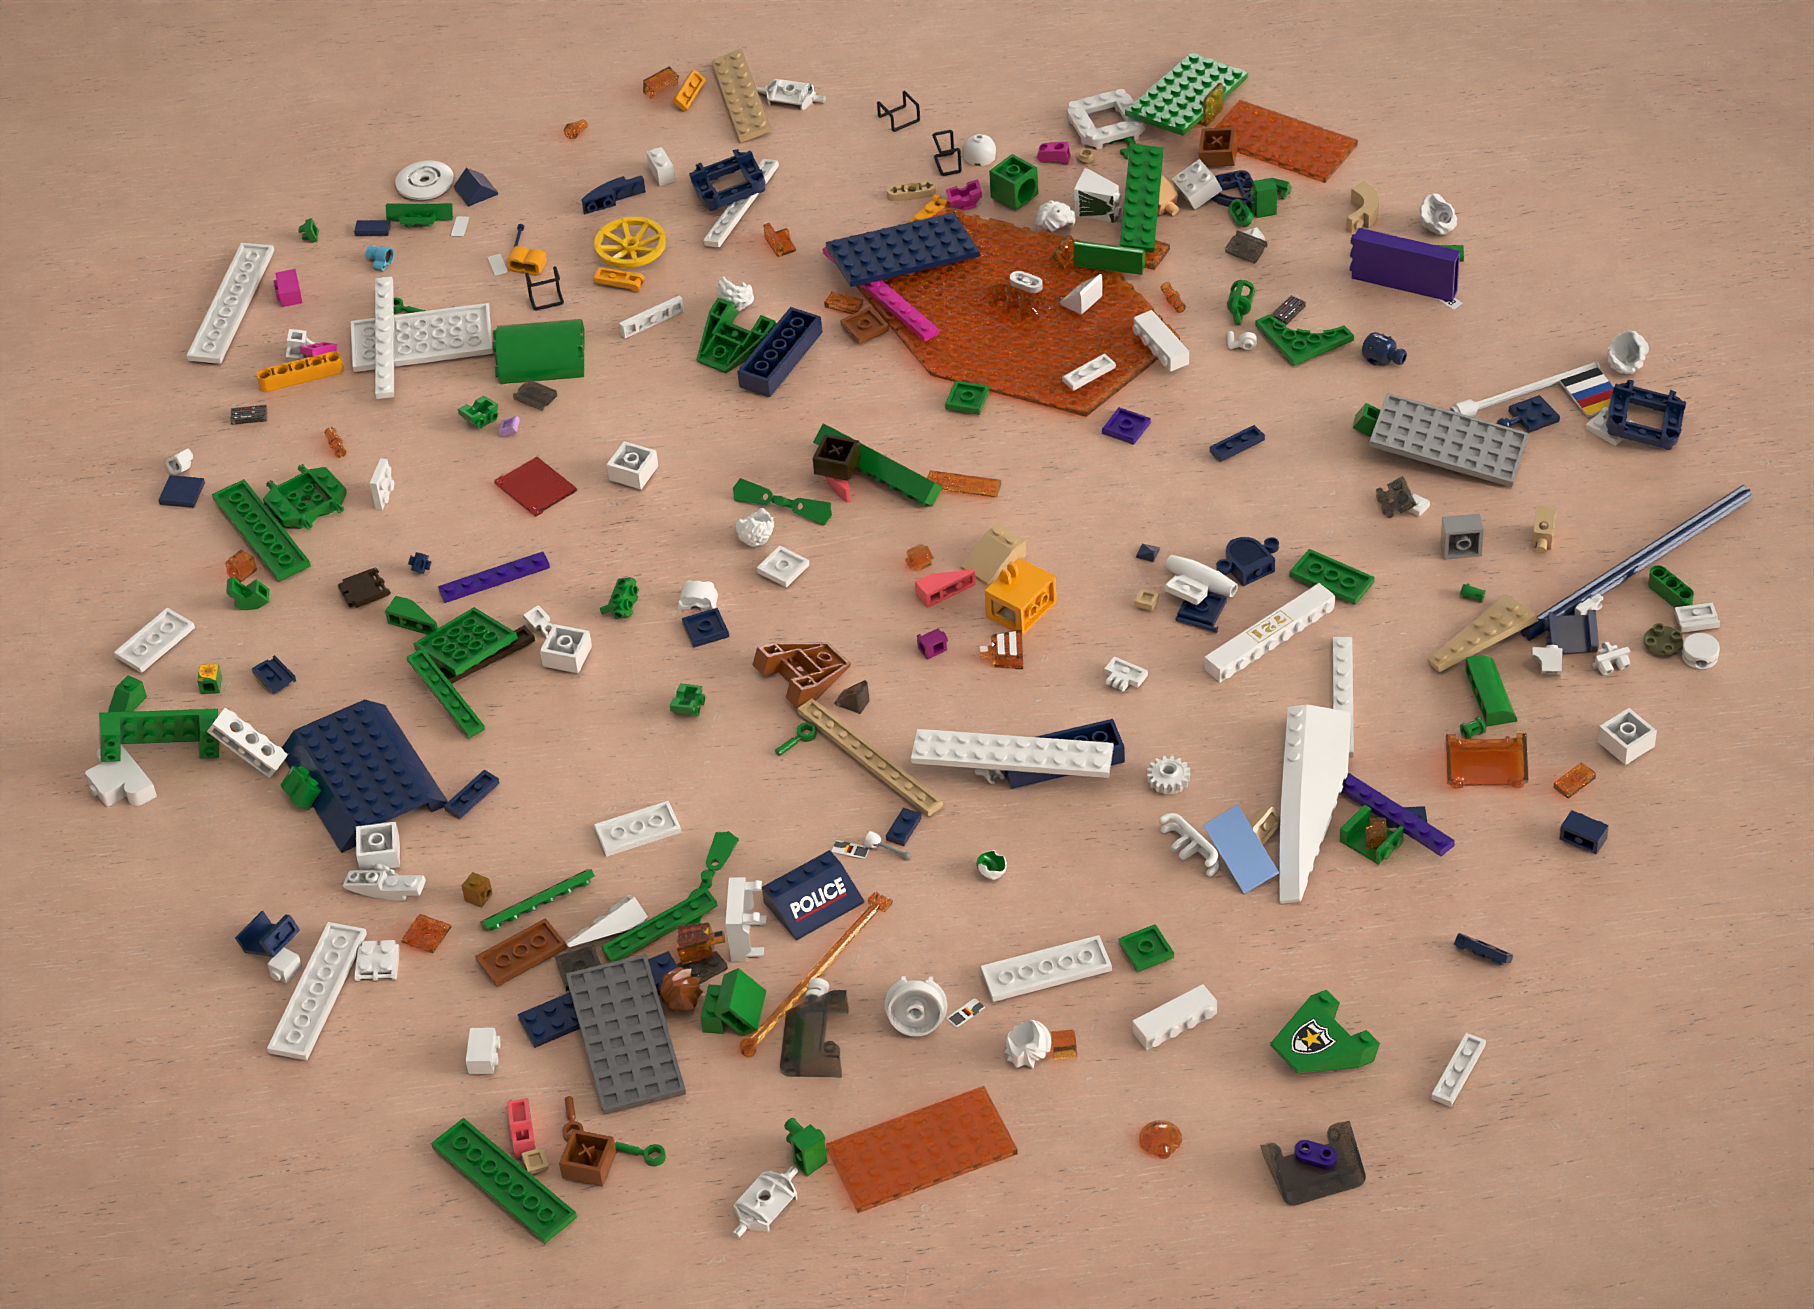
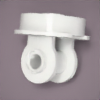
(916, 994)

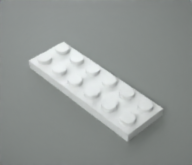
(1046, 968)

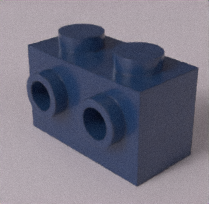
(1584, 832)

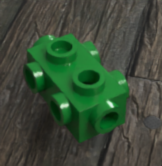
(622, 598)

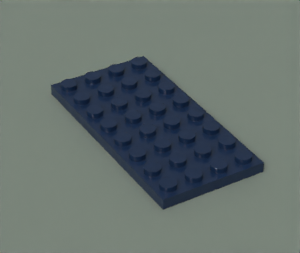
(902, 249)

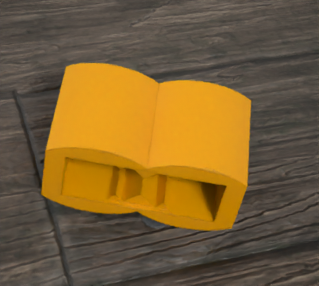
(526, 260)

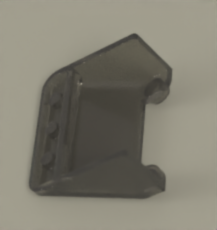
(804, 1043)
(1304, 1182)

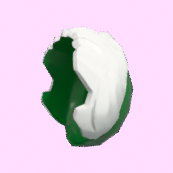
(991, 865)

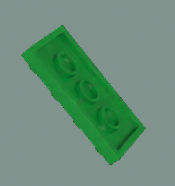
(1335, 576)

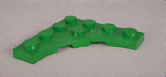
(1302, 344)

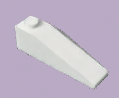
(621, 917)

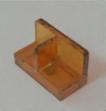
(778, 240)

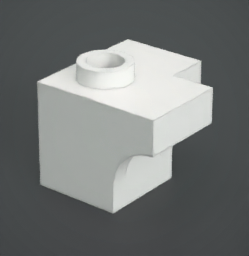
(296, 339)
(1549, 659)

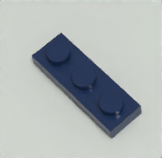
(1237, 443)
(471, 794)

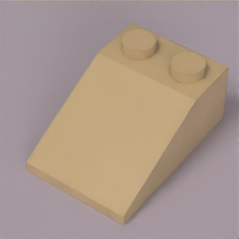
(993, 553)

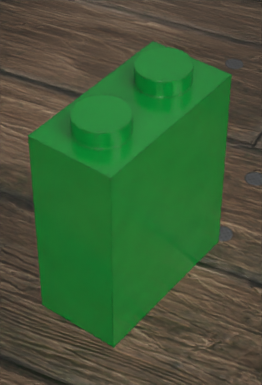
(740, 1002)

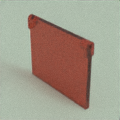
(535, 486)

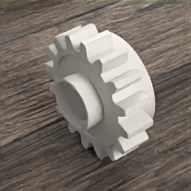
(1168, 775)

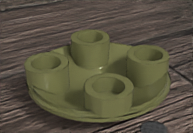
(1663, 640)

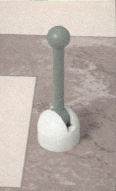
(873, 841)

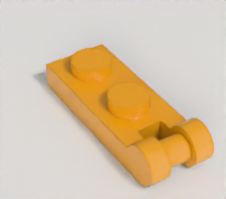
(931, 208)
(619, 278)

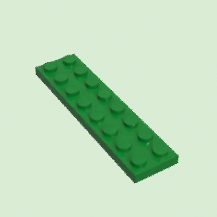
(1141, 197)
(261, 530)
(504, 1180)

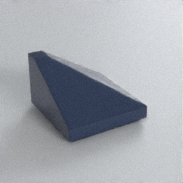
(1148, 552)

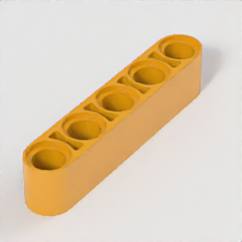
(300, 371)

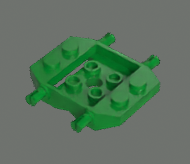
(289, 498)

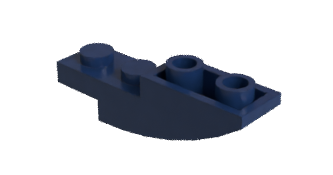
(609, 192)

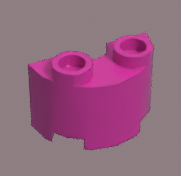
(965, 197)

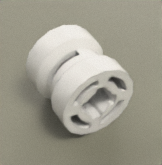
(816, 988)

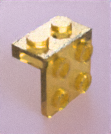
(1212, 105)

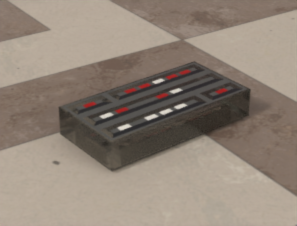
(1289, 309)
(248, 414)

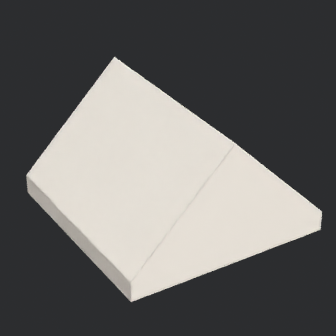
(1084, 295)

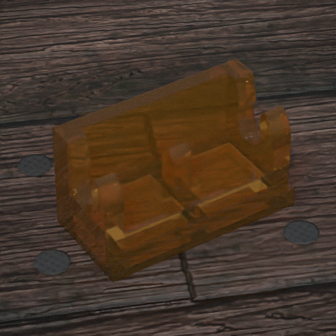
(659, 80)

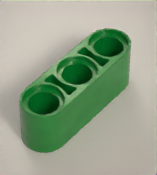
(1670, 587)

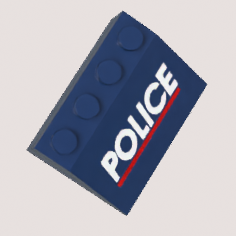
(812, 895)

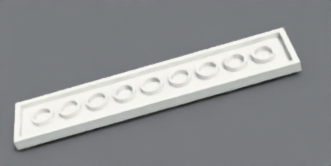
(230, 303)
(1012, 753)

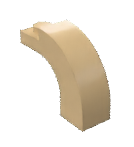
(1368, 201)

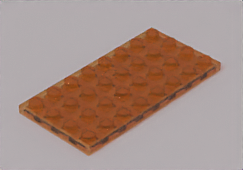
(1287, 141)
(921, 1149)

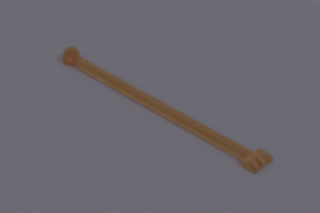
(876, 903)

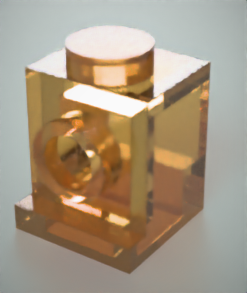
(1375, 833)

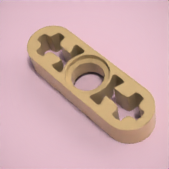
(922, 189)

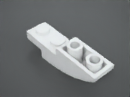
(383, 886)

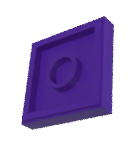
(1126, 425)

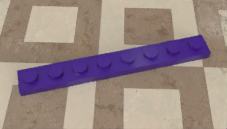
(1397, 815)

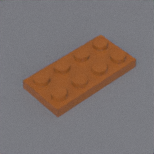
(521, 952)

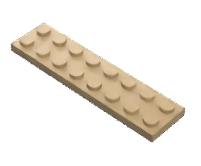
(741, 95)

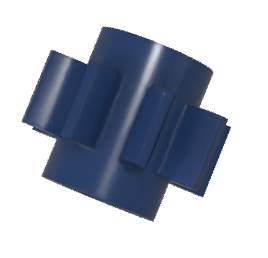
(419, 562)

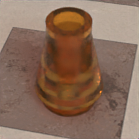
(573, 129)

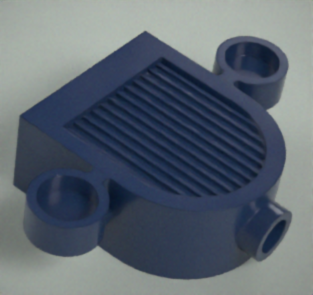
(1249, 559)

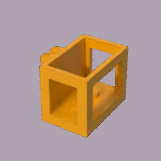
(1024, 590)

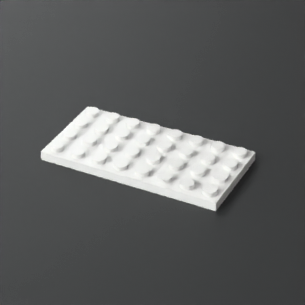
(427, 336)

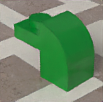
(247, 597)

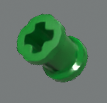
(1472, 728)

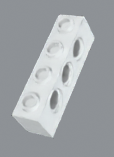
(249, 752)

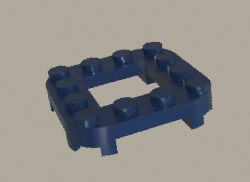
(741, 161)
(1669, 404)

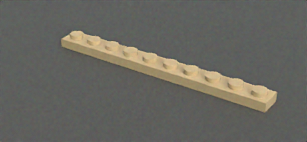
(870, 757)

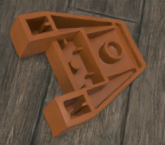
(806, 666)

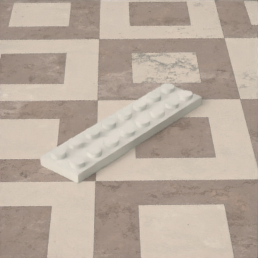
(316, 991)

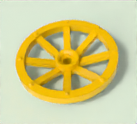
(630, 245)

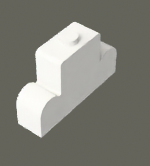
(119, 780)

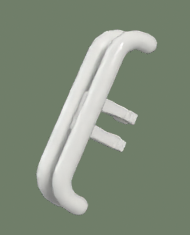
(1190, 841)

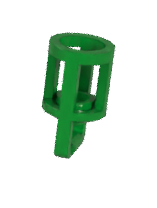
(1239, 304)

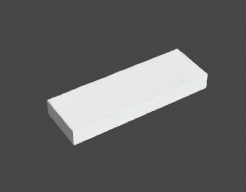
(1088, 372)

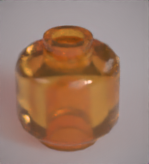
(919, 557)

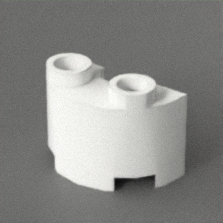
(698, 594)

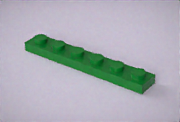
(445, 693)
(545, 896)
(659, 926)

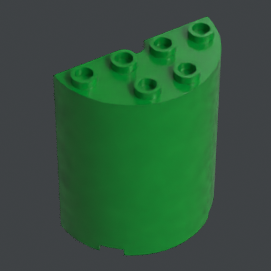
(539, 351)

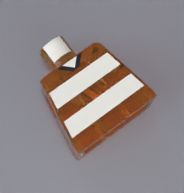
(1005, 650)

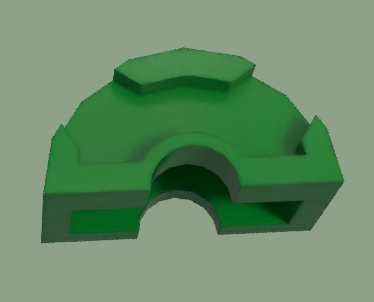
(481, 412)
(688, 700)

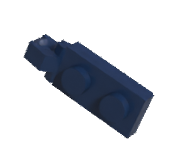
(1481, 949)

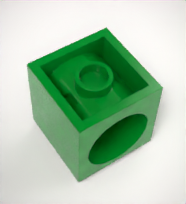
(1013, 182)

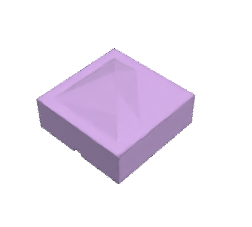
(509, 426)

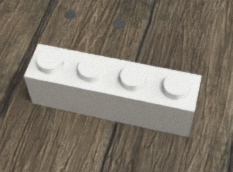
(1161, 340)
(1174, 1017)

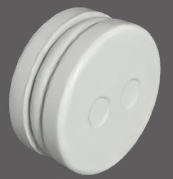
(1700, 651)

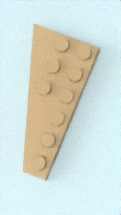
(1492, 626)

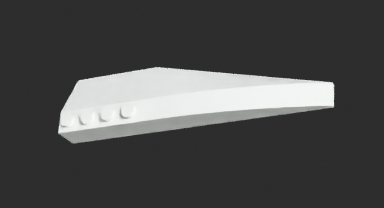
(1312, 779)

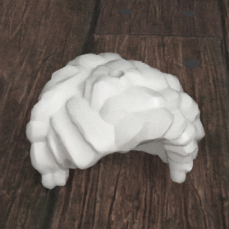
(1437, 214)
(1054, 216)
(739, 296)
(1627, 352)
(755, 528)

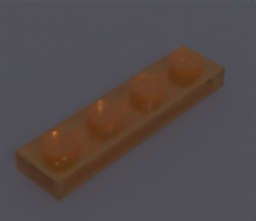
(966, 483)

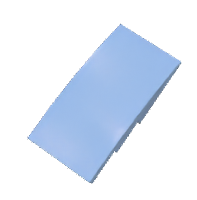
(1241, 849)

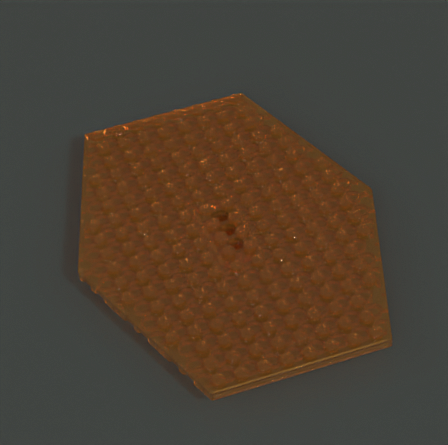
(1016, 337)

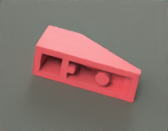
(943, 585)

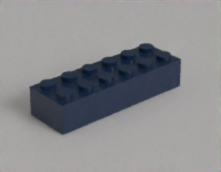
(779, 352)
(1097, 732)

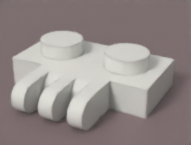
(1124, 673)

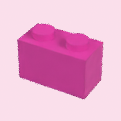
(287, 287)

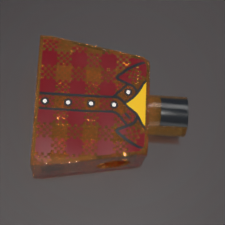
(697, 941)

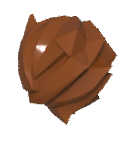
(680, 989)

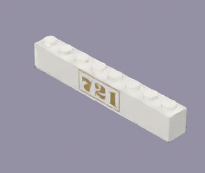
(1269, 632)

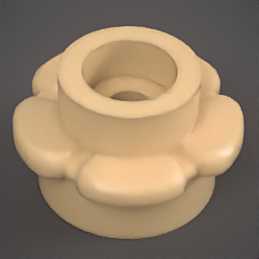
(1086, 155)

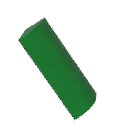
(1109, 257)
(1489, 690)

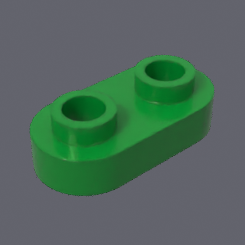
(1241, 213)

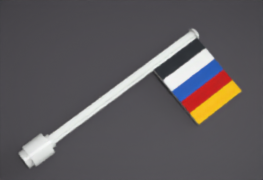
(1584, 384)

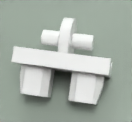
(1610, 655)

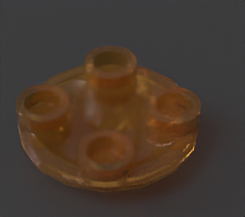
(1160, 1138)

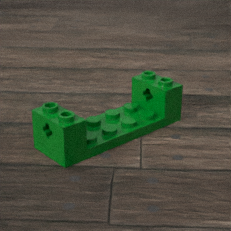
(156, 727)

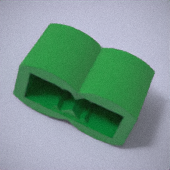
(300, 787)

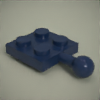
(1531, 414)

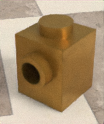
(476, 889)

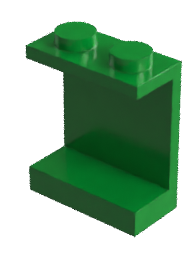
(1353, 835)

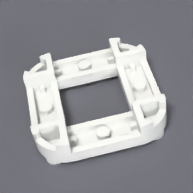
(1089, 135)

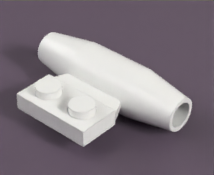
(1196, 580)

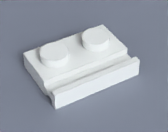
(1697, 617)

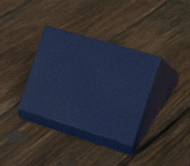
(474, 187)

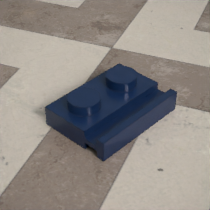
(273, 674)

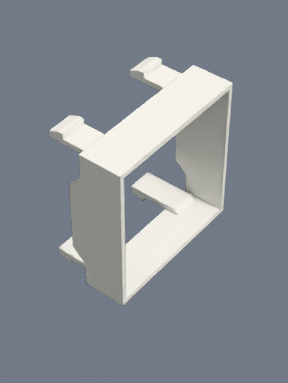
(739, 919)

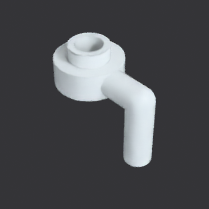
(1246, 341)

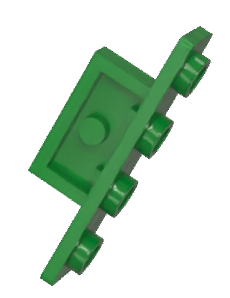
(418, 213)

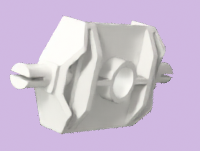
(799, 93)
(759, 1214)

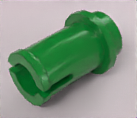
(1472, 592)

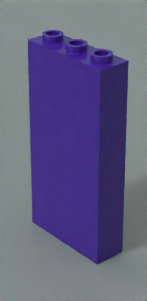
(1405, 264)

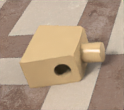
(1544, 534)

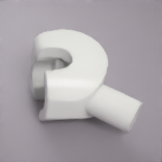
(990, 774)

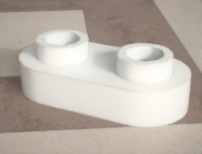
(1026, 282)

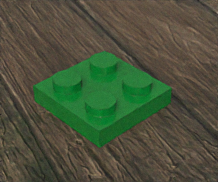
(967, 397)
(1146, 948)

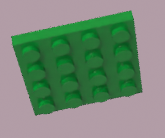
(466, 641)

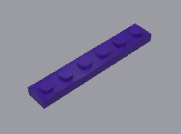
(494, 577)

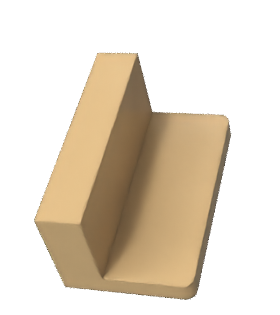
(1265, 823)

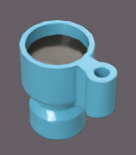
(382, 256)

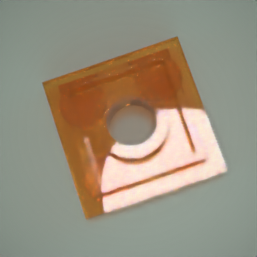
(422, 926)

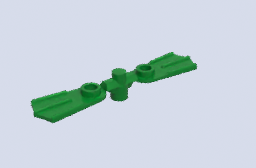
(812, 509)
(719, 852)

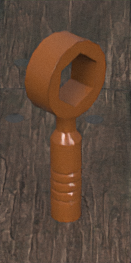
(572, 1124)

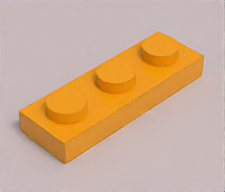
(689, 90)

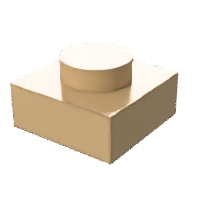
(1146, 599)
(535, 1161)

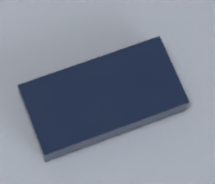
(372, 228)

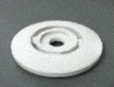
(424, 190)

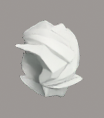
(1027, 1043)

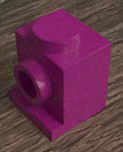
(932, 643)

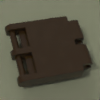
(363, 588)

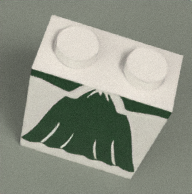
(1096, 197)

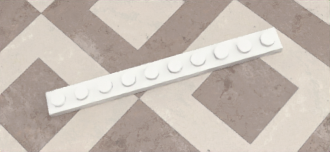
(384, 337)

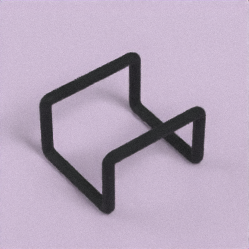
(887, 112)
(947, 152)
(530, 284)

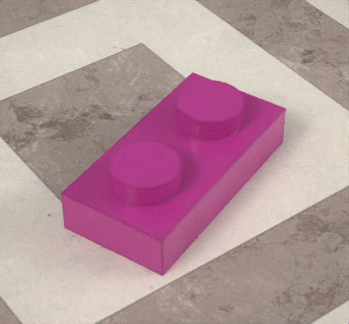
(318, 348)

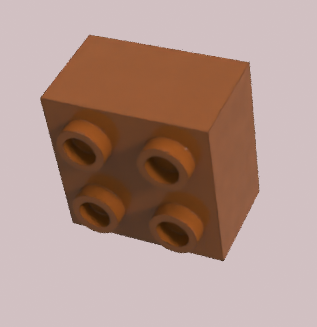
(1218, 146)
(587, 1157)

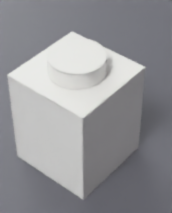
(284, 966)

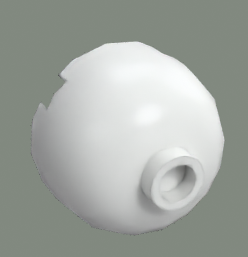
(979, 150)

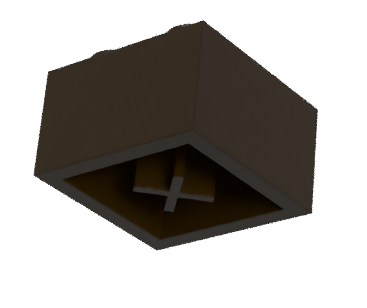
(836, 457)

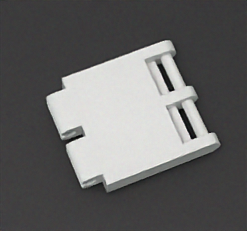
(377, 959)

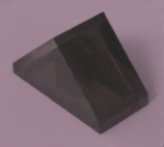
(854, 698)

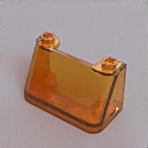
(1486, 761)

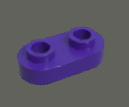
(1314, 1155)

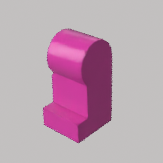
(1054, 152)

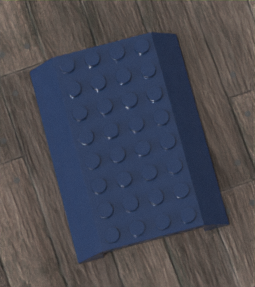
(362, 769)

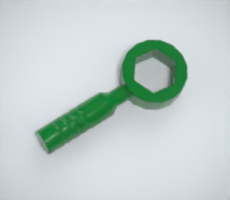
(397, 301)
(800, 736)
(649, 1150)

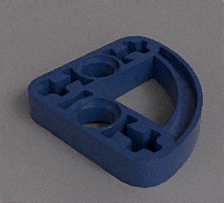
(1236, 181)

